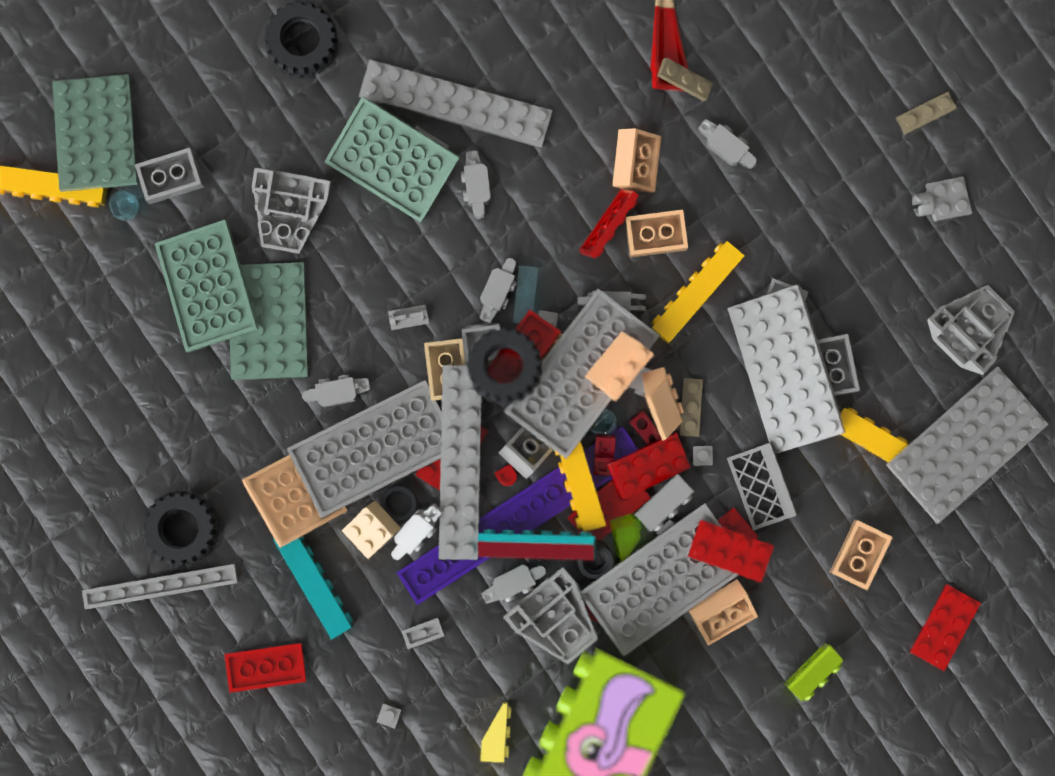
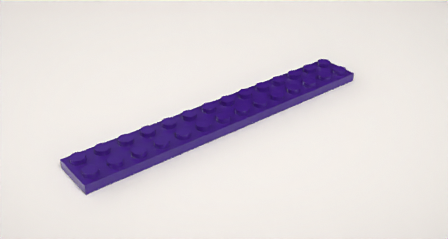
(520, 513)

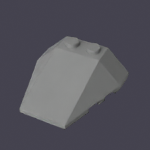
(972, 328)
(554, 617)

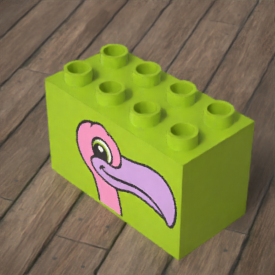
(607, 721)

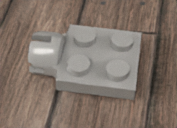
(943, 200)

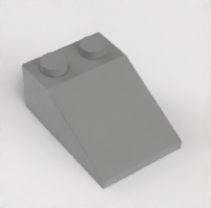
(525, 452)

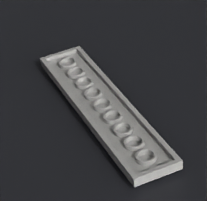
(455, 103)
(459, 465)

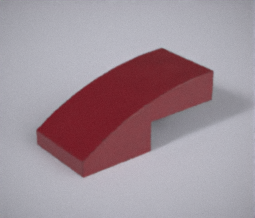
(604, 453)

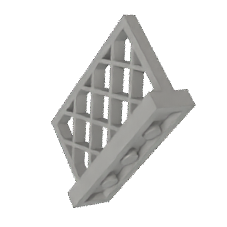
(778, 481)

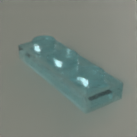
(525, 292)

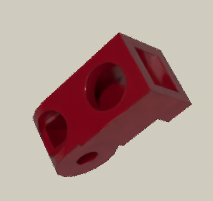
(644, 427)

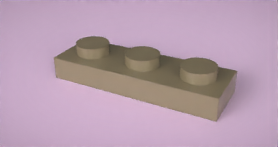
(684, 79)
(926, 113)
(692, 407)

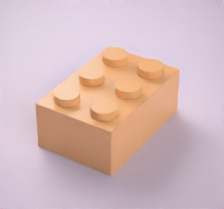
(656, 233)
(860, 554)

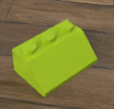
(814, 672)

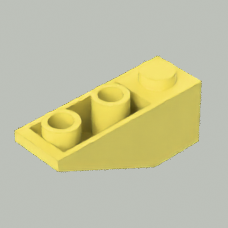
(493, 742)

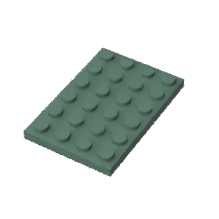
(94, 133)
(392, 159)
(206, 286)
(280, 313)

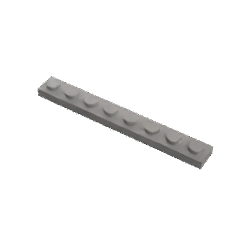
(160, 586)

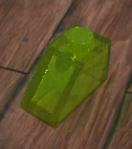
(625, 534)

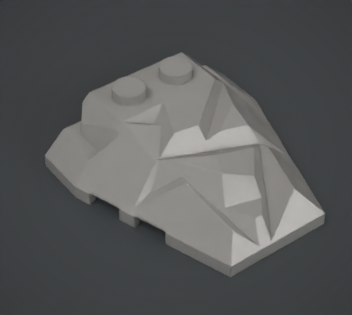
(287, 207)

